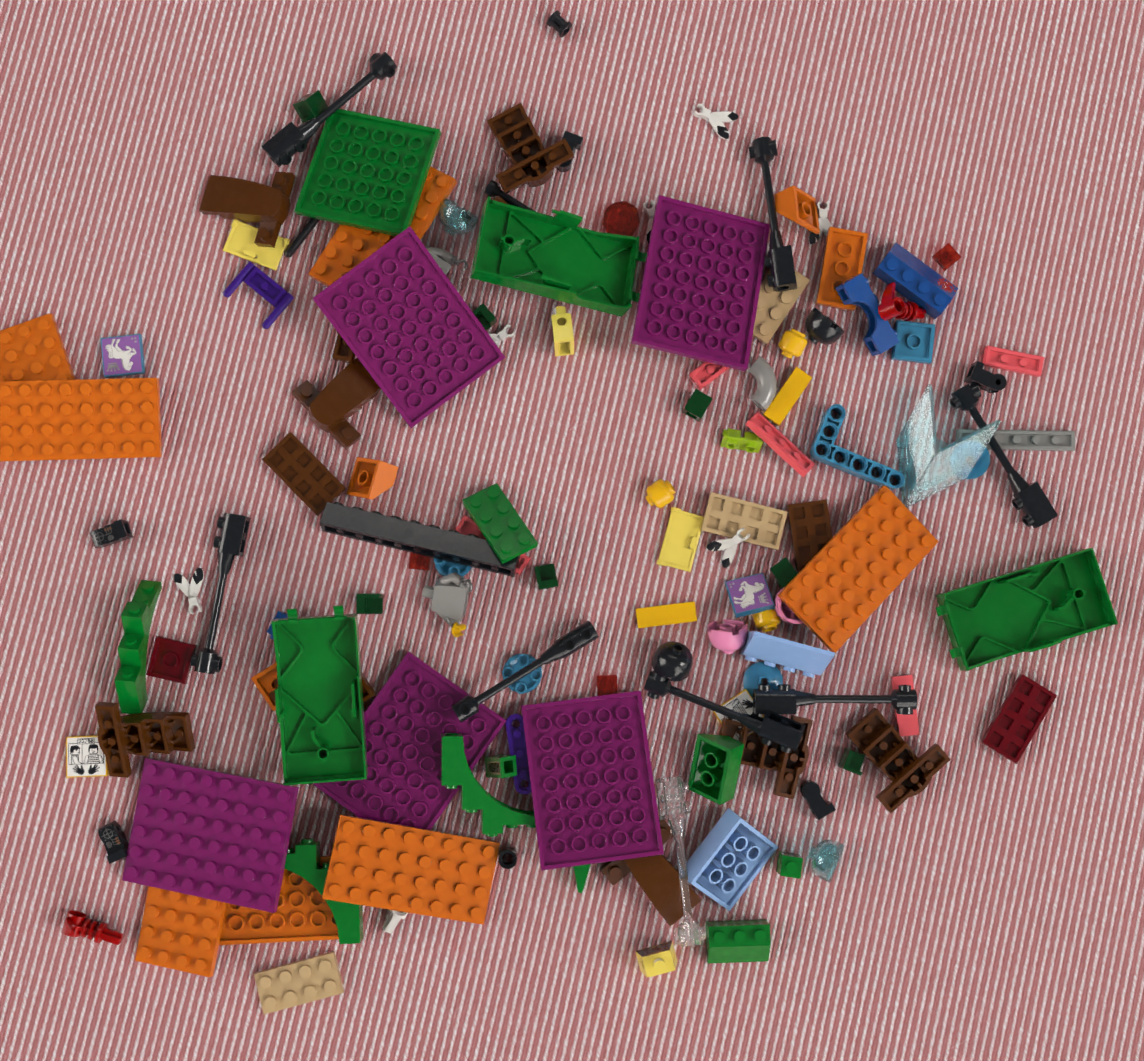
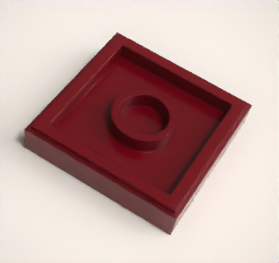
(171, 660)

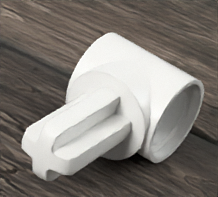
(393, 920)

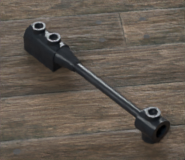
(294, 139)
(779, 256)
(1027, 496)
(229, 543)
(559, 649)
(786, 700)
(770, 728)

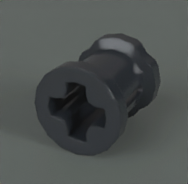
(559, 24)

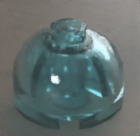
(456, 219)
(825, 858)

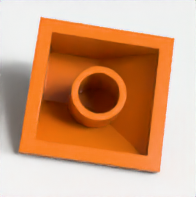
(798, 207)
(371, 478)

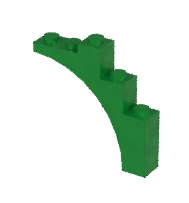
(132, 649)
(473, 796)
(306, 863)

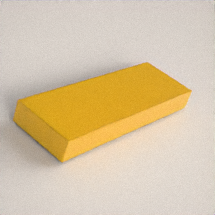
(787, 396)
(666, 614)

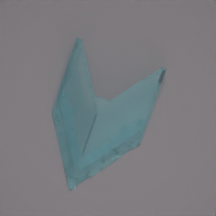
(931, 463)

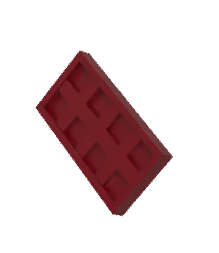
(1018, 718)

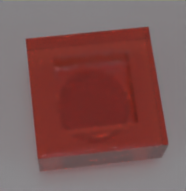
(946, 257)
(419, 562)
(606, 684)

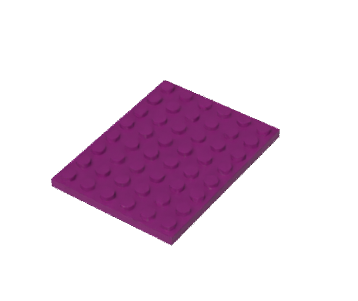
(701, 283)
(409, 327)
(405, 747)
(591, 780)
(210, 834)

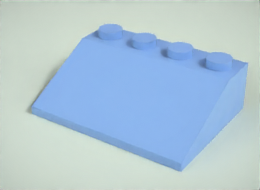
(786, 653)
(729, 859)

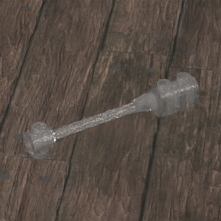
(675, 810)

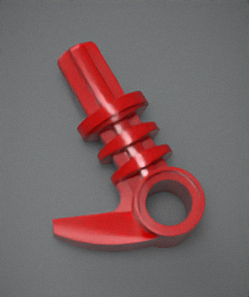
(896, 307)
(76, 925)

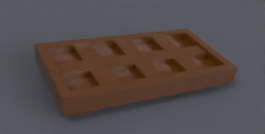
(304, 473)
(809, 530)

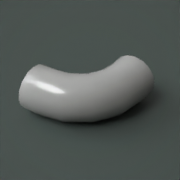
(765, 383)

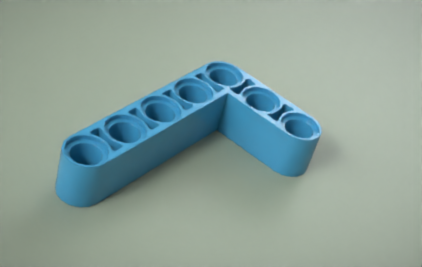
(848, 456)

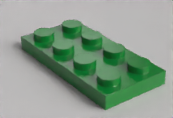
(499, 523)

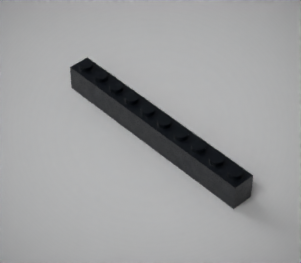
(414, 538)

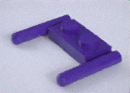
(265, 288)

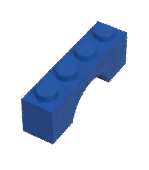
(880, 333)

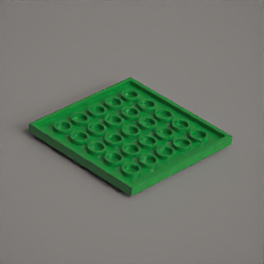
(368, 172)

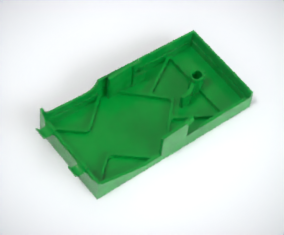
(556, 258)
(1026, 609)
(320, 698)

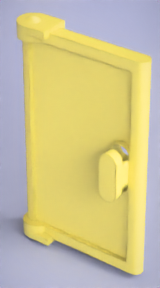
(241, 243)
(681, 533)

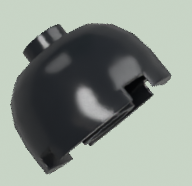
(822, 328)
(672, 661)

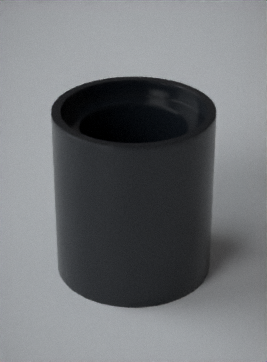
(504, 864)

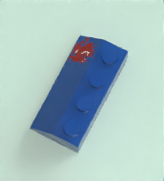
(916, 281)

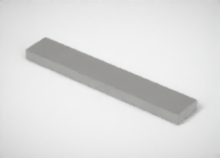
(1029, 439)

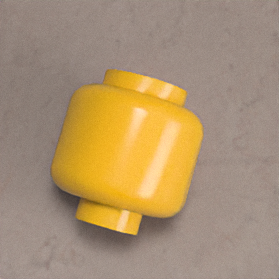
(792, 343)
(660, 493)
(766, 620)

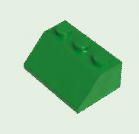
(715, 767)
(738, 941)

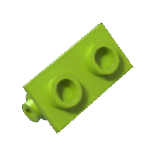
(733, 440)

